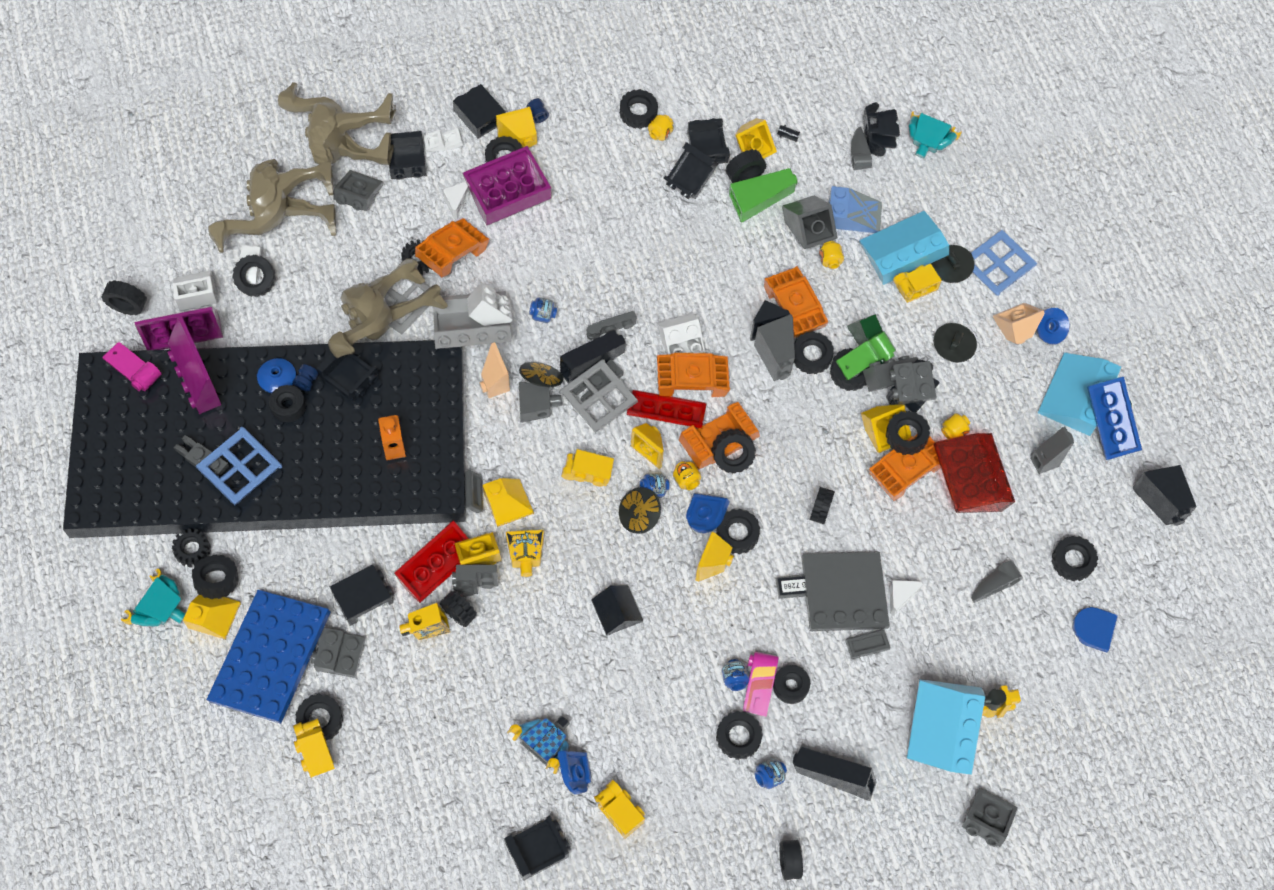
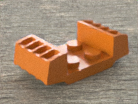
(449, 245)
(797, 296)
(693, 372)
(699, 441)
(899, 471)

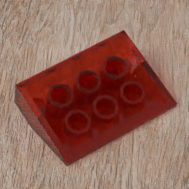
(974, 473)

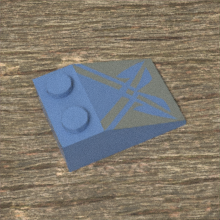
(855, 210)

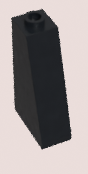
(584, 357)
(836, 772)

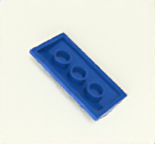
(1114, 418)

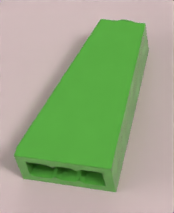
(761, 192)

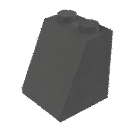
(810, 221)
(776, 347)

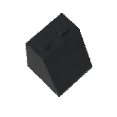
(1166, 494)

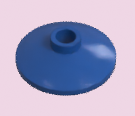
(1059, 326)
(269, 381)

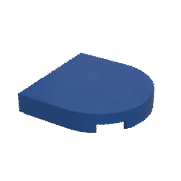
(706, 512)
(1095, 628)
(575, 771)

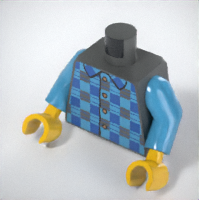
(543, 739)

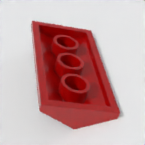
(668, 409)
(431, 563)

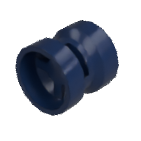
(538, 111)
(305, 377)

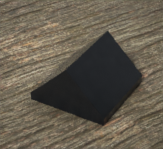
(767, 313)
(616, 609)

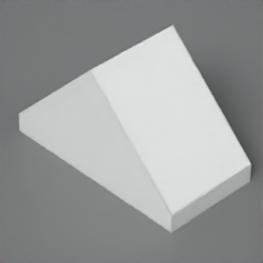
(456, 198)
(901, 593)

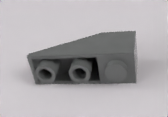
(878, 376)
(1052, 451)

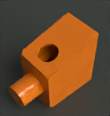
(391, 433)

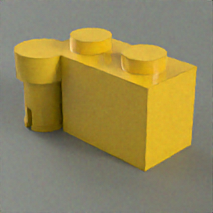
(917, 283)
(588, 468)
(313, 747)
(619, 810)

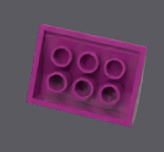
(507, 185)
(201, 323)
(191, 368)

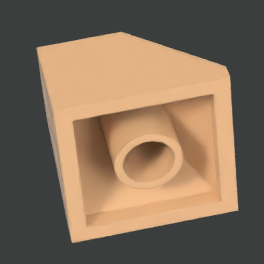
(1019, 322)
(494, 374)

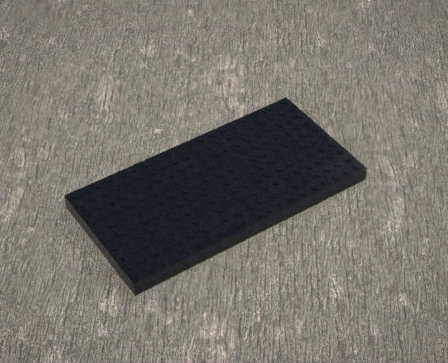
(332, 458)

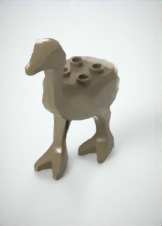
(329, 127)
(270, 201)
(370, 312)

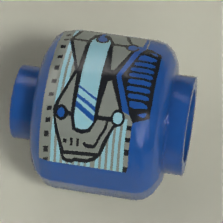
(542, 310)
(656, 483)
(735, 675)
(770, 773)

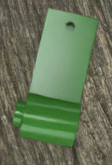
(869, 352)

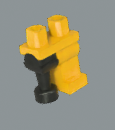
(1000, 701)

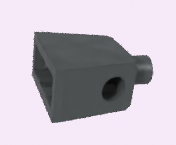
(536, 402)

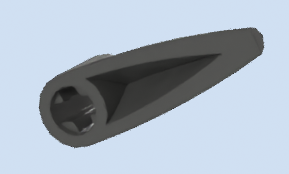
(860, 151)
(1000, 579)

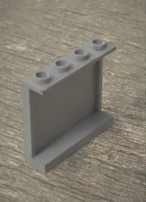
(457, 329)

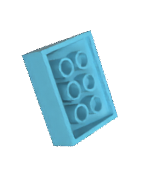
(905, 246)
(1068, 396)
(946, 725)

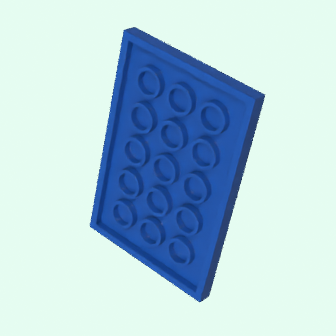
(269, 656)

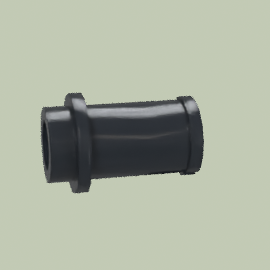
(788, 133)

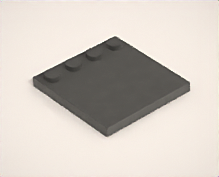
(845, 591)

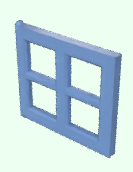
(999, 262)
(254, 481)

